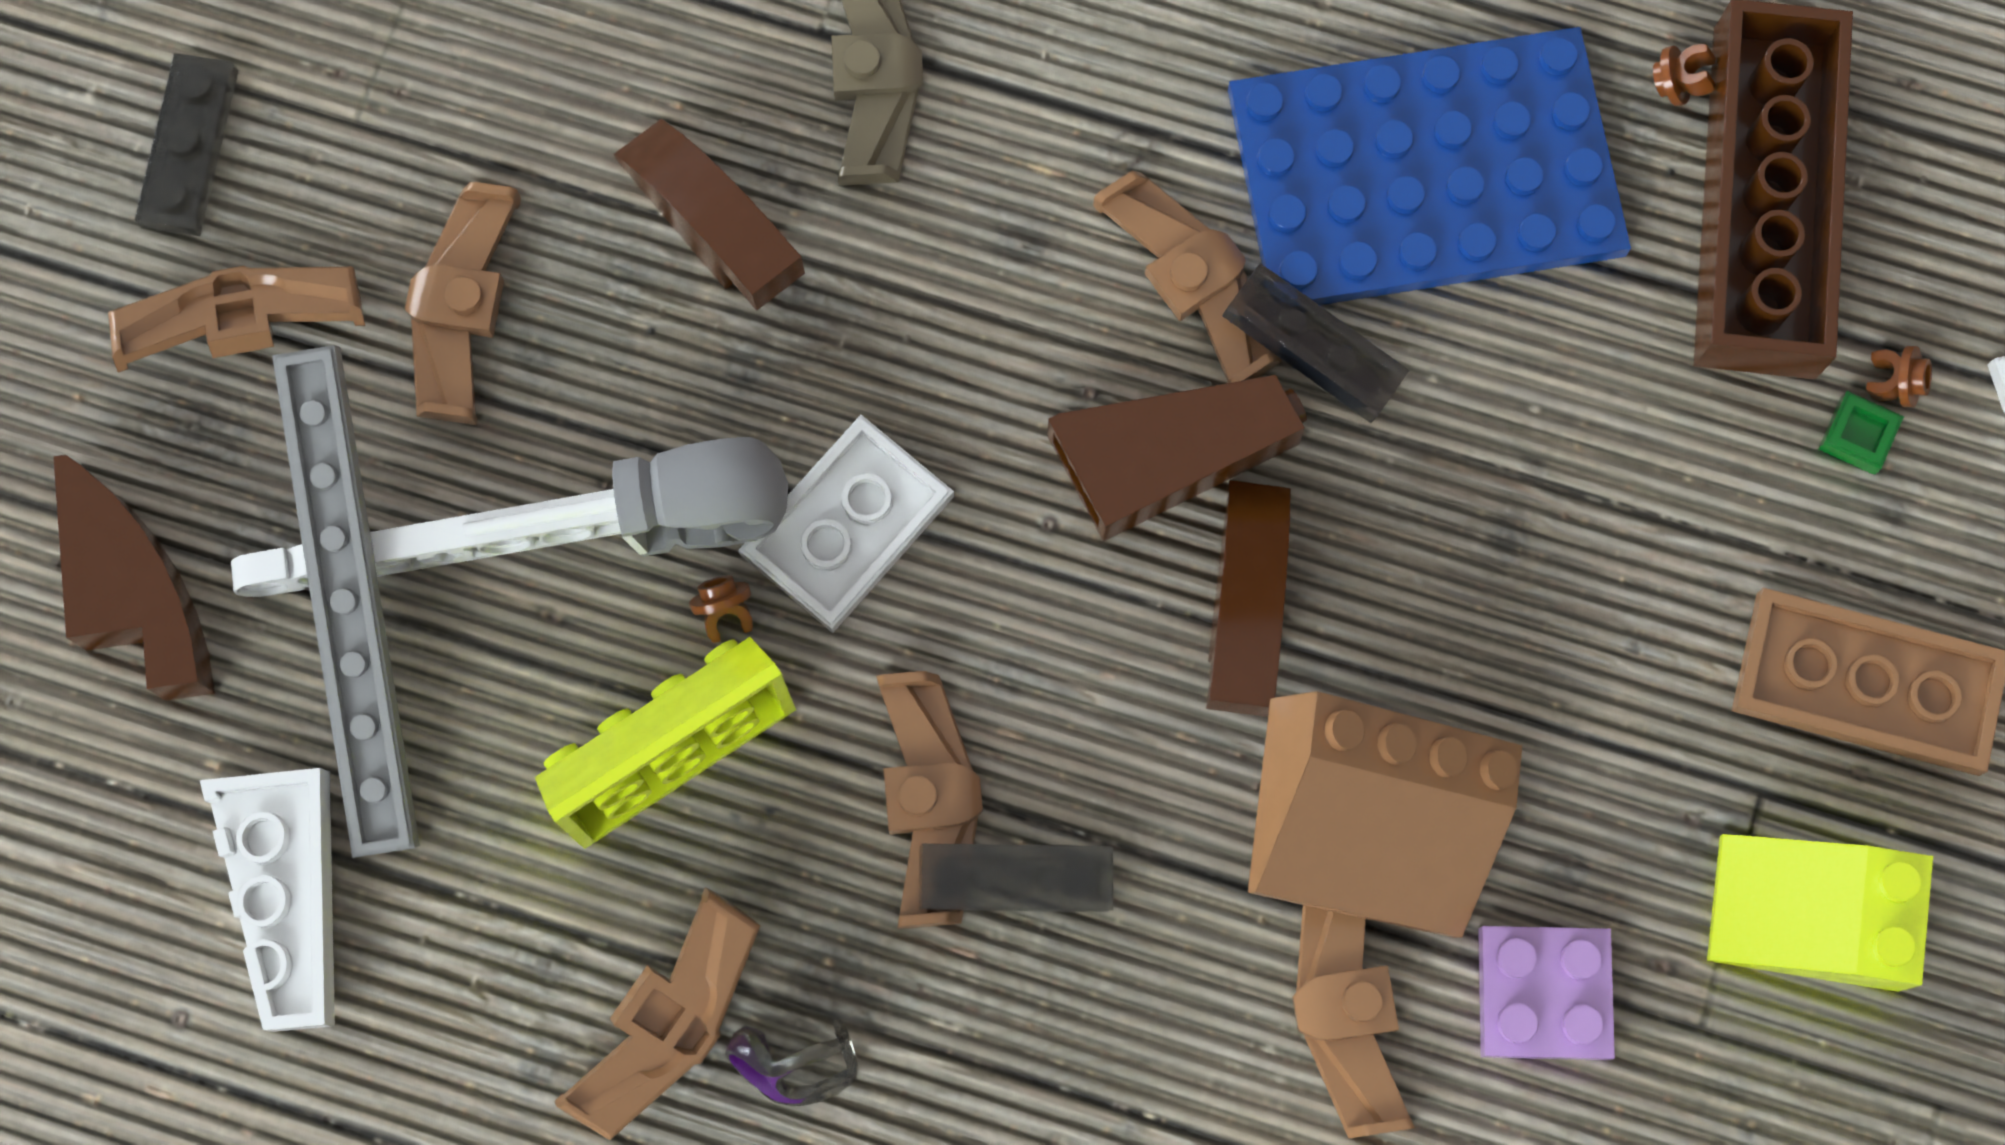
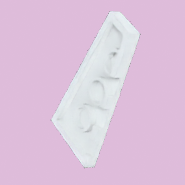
(280, 873)

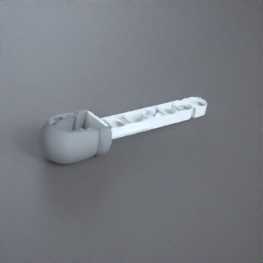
(685, 497)

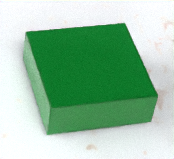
(1861, 433)

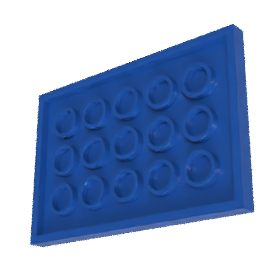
(1429, 167)

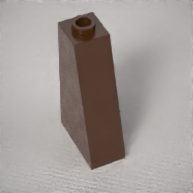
(1170, 447)

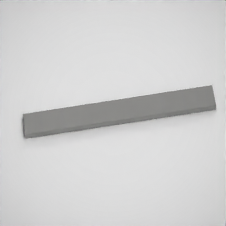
(346, 601)

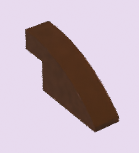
(711, 214)
(125, 586)
(1249, 599)

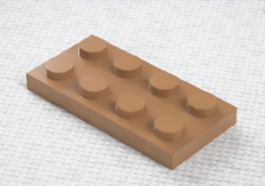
(1871, 682)

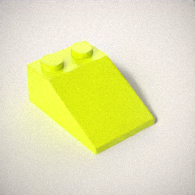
(1821, 910)

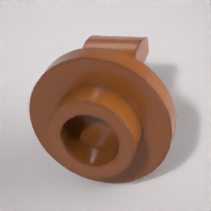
(1675, 73)
(1910, 377)
(722, 597)

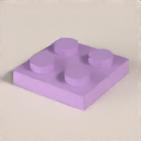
(1546, 993)

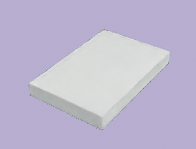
(848, 523)

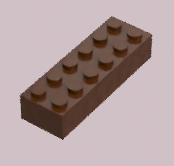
(1774, 190)

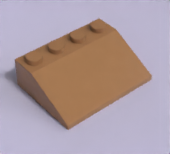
(1379, 812)

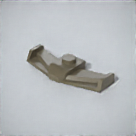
(883, 75)

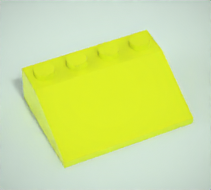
(664, 742)

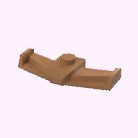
(1193, 267)
(457, 300)
(233, 310)
(936, 790)
(1339, 1014)
(668, 1020)

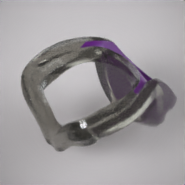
(754, 1060)

